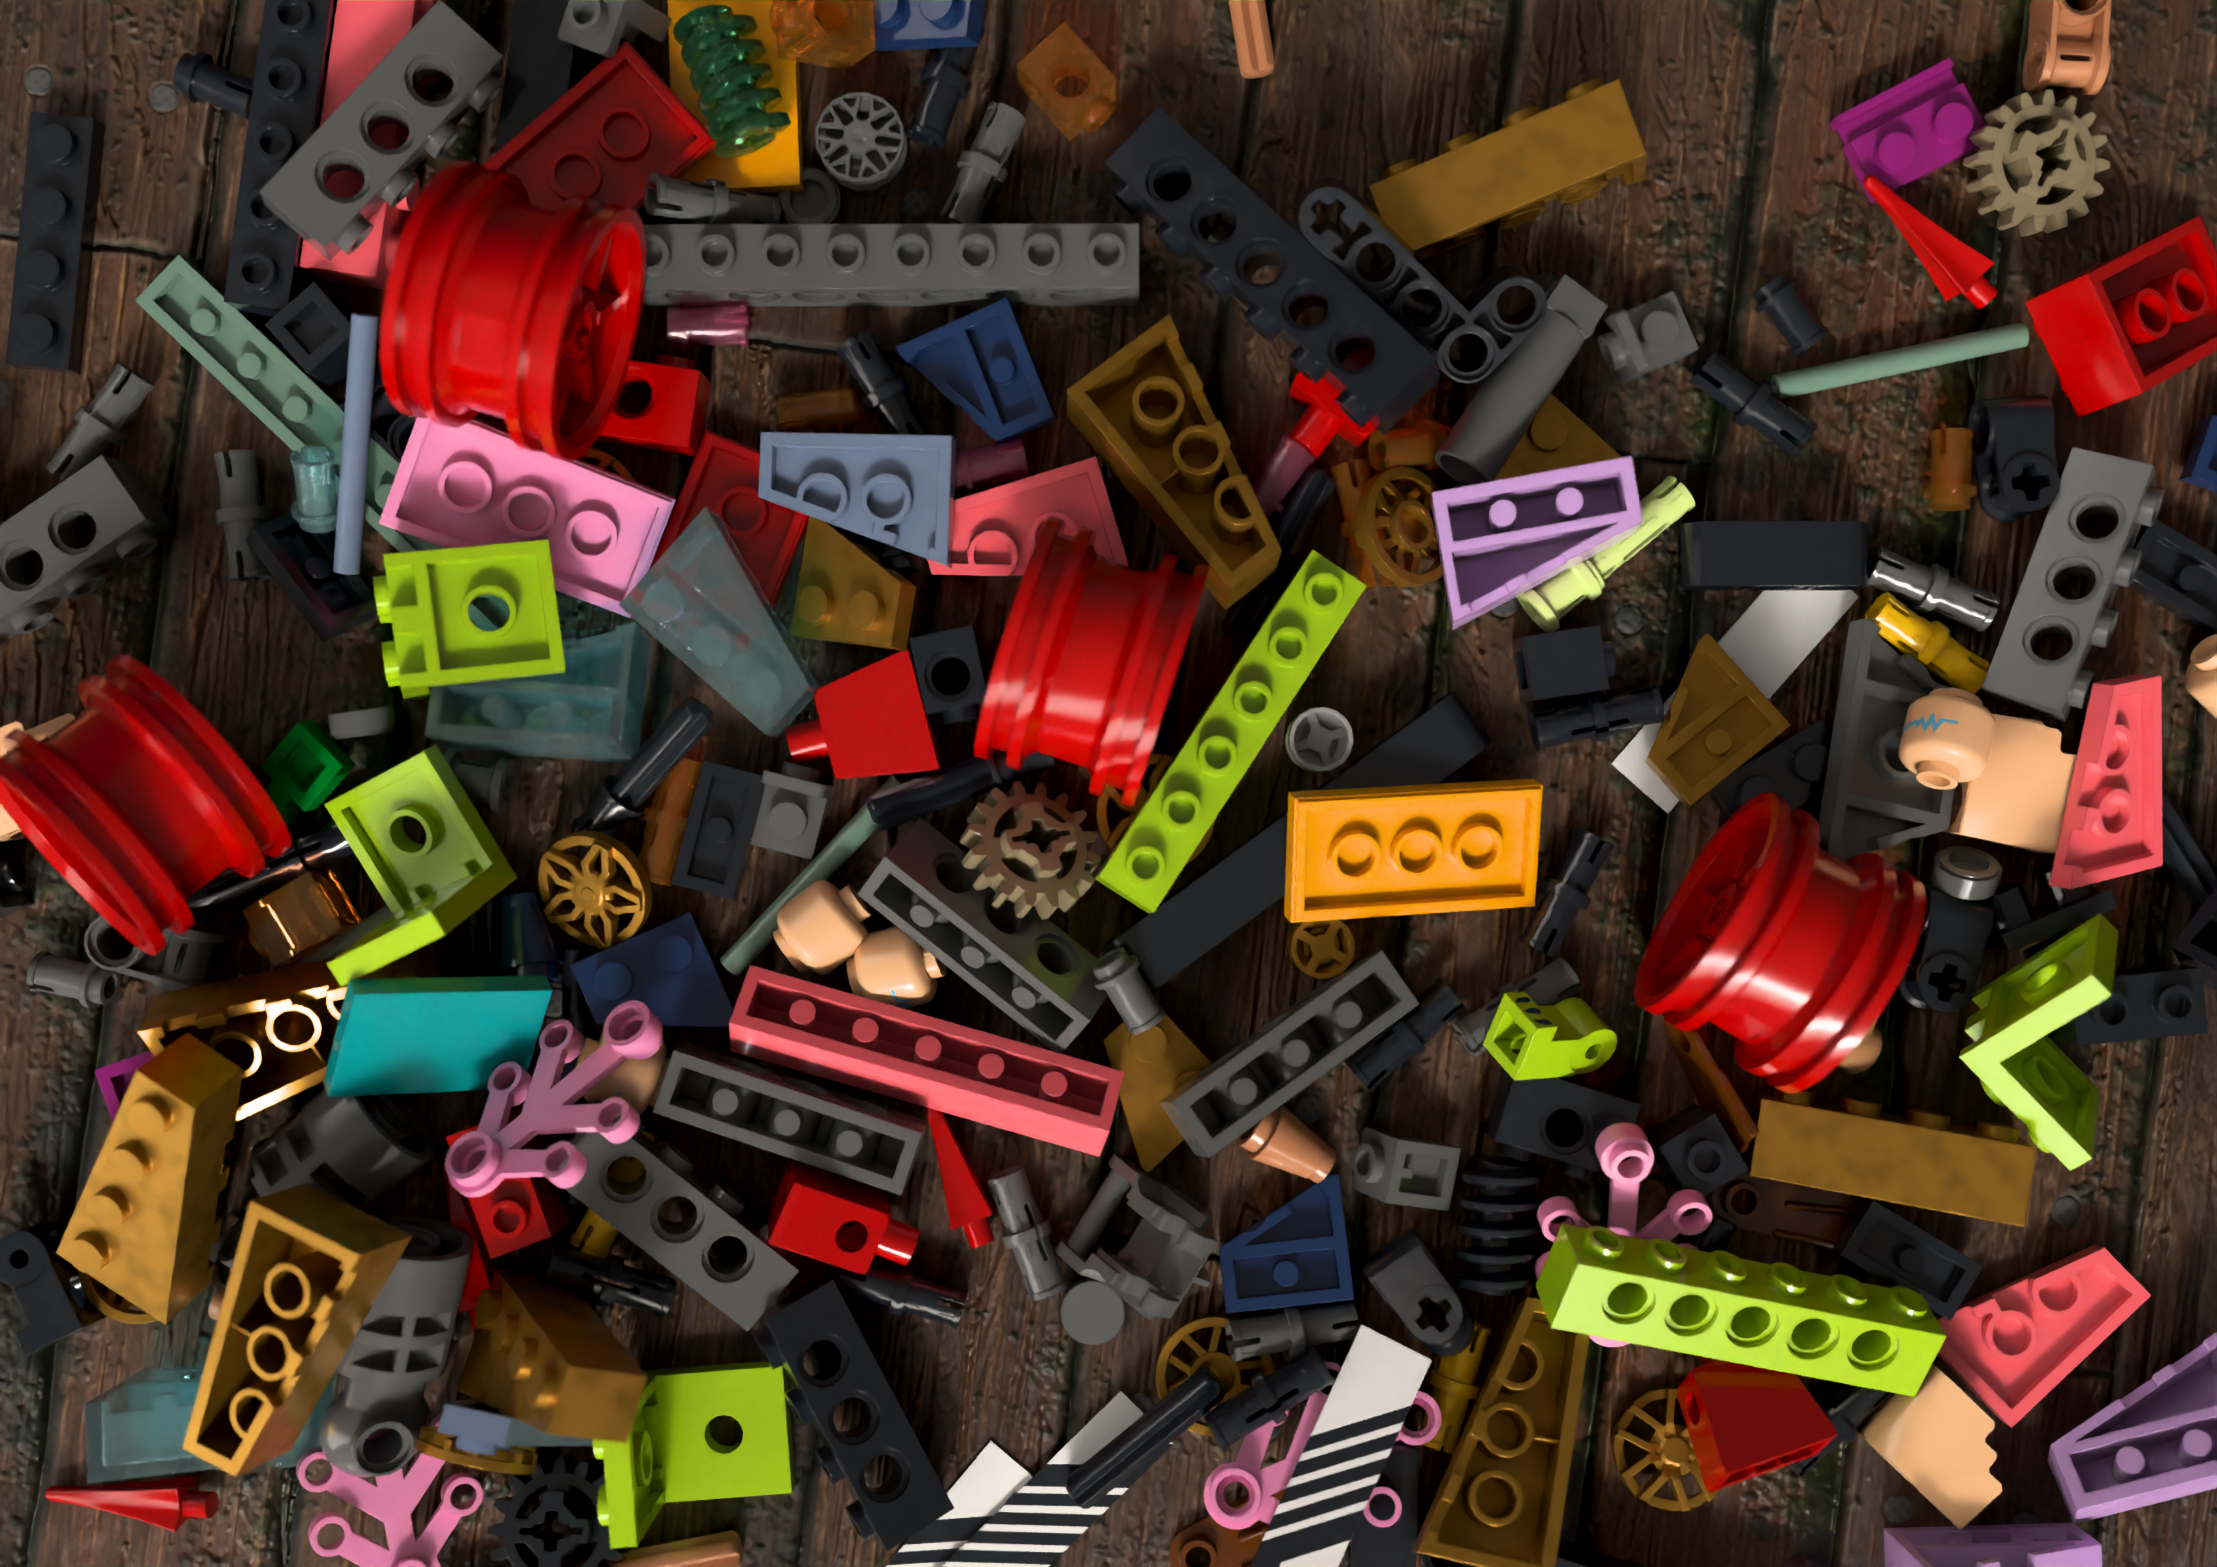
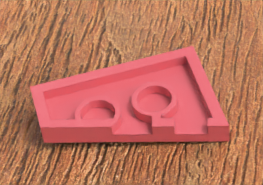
(1002, 524)
(2116, 786)
(2038, 1329)

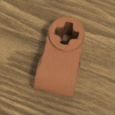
(2067, 45)

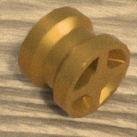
(1330, 951)

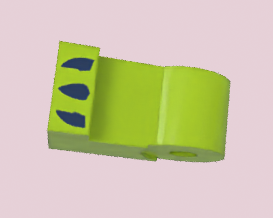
(1550, 1038)

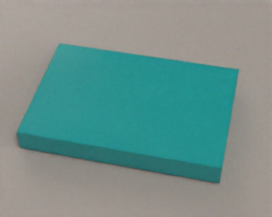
(433, 1033)

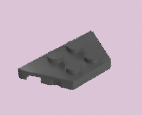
(1867, 790)

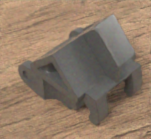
(1162, 1253)

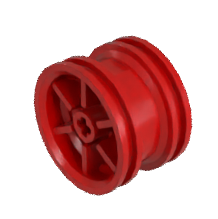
(512, 309)
(1088, 660)
(138, 803)
(1781, 944)

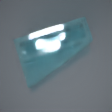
(720, 624)
(575, 714)
(144, 1422)

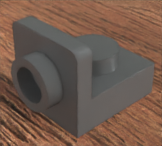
(603, 23)
(1645, 337)
(792, 810)
(1405, 1170)

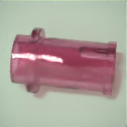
(707, 326)
(989, 464)
(1279, 474)

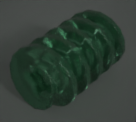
(728, 81)

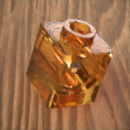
(841, 43)
(1063, 56)
(300, 917)

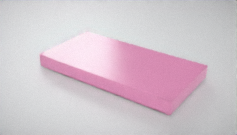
(485, 490)

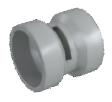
(1328, 735)

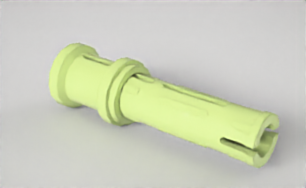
(1563, 592)

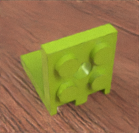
(429, 604)
(423, 884)
(2019, 1060)
(676, 1457)

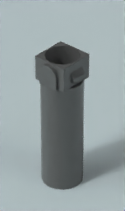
(1519, 386)

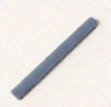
(355, 443)

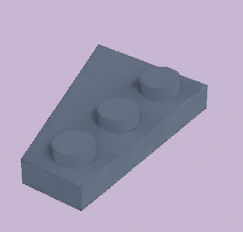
(868, 484)
(486, 1429)

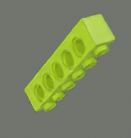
(1230, 732)
(1738, 1310)

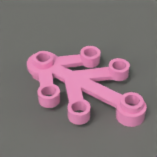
(1611, 1148)
(490, 1154)
(1276, 1477)
(392, 1503)

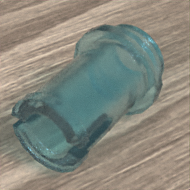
(315, 489)

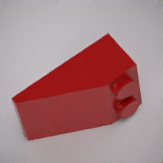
(2132, 318)

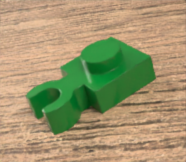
(304, 770)

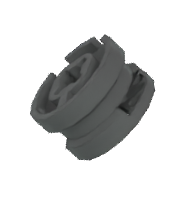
(862, 143)

